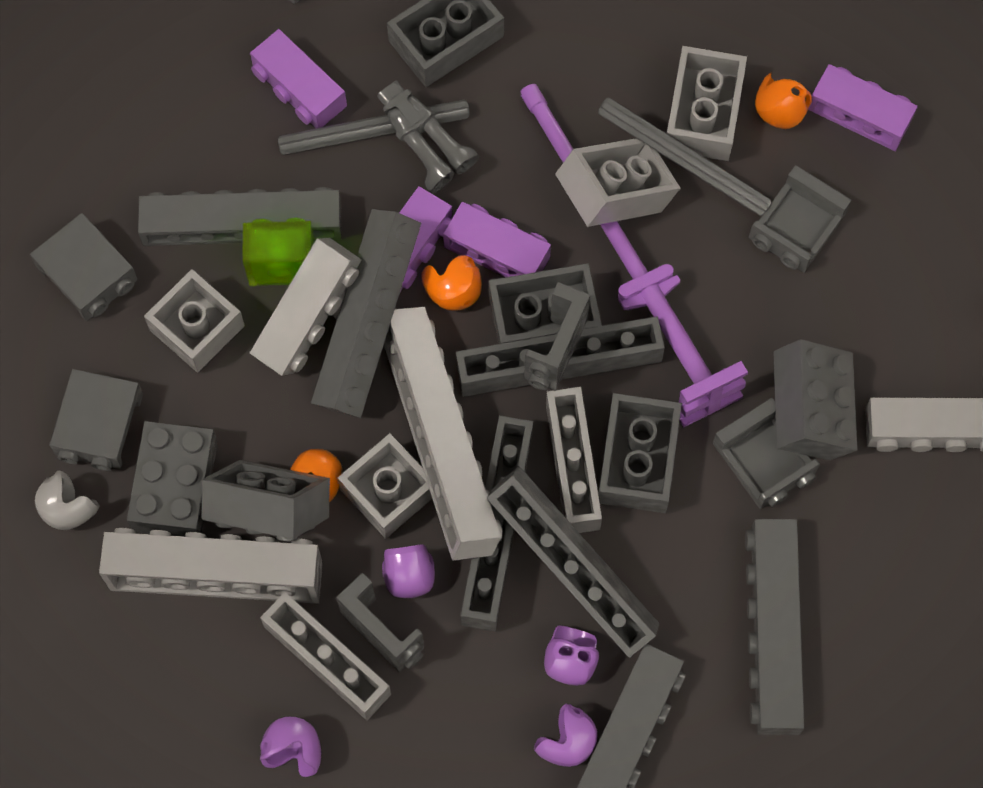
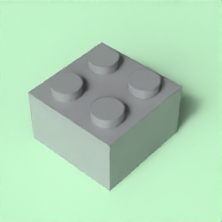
(194, 320)
(386, 485)

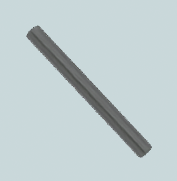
(362, 129)
(684, 156)

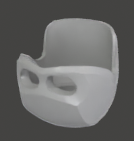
(58, 506)

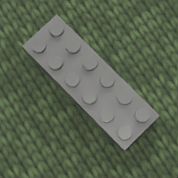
(211, 566)

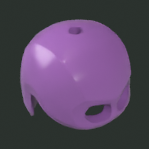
(408, 571)
(571, 656)
(576, 739)
(288, 740)

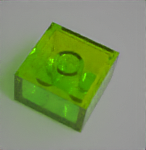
(275, 250)

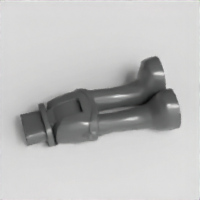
(412, 119)

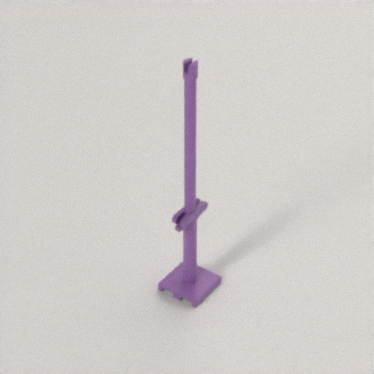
(649, 289)

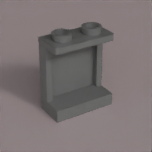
(800, 220)
(84, 267)
(571, 310)
(95, 419)
(753, 456)
(353, 607)

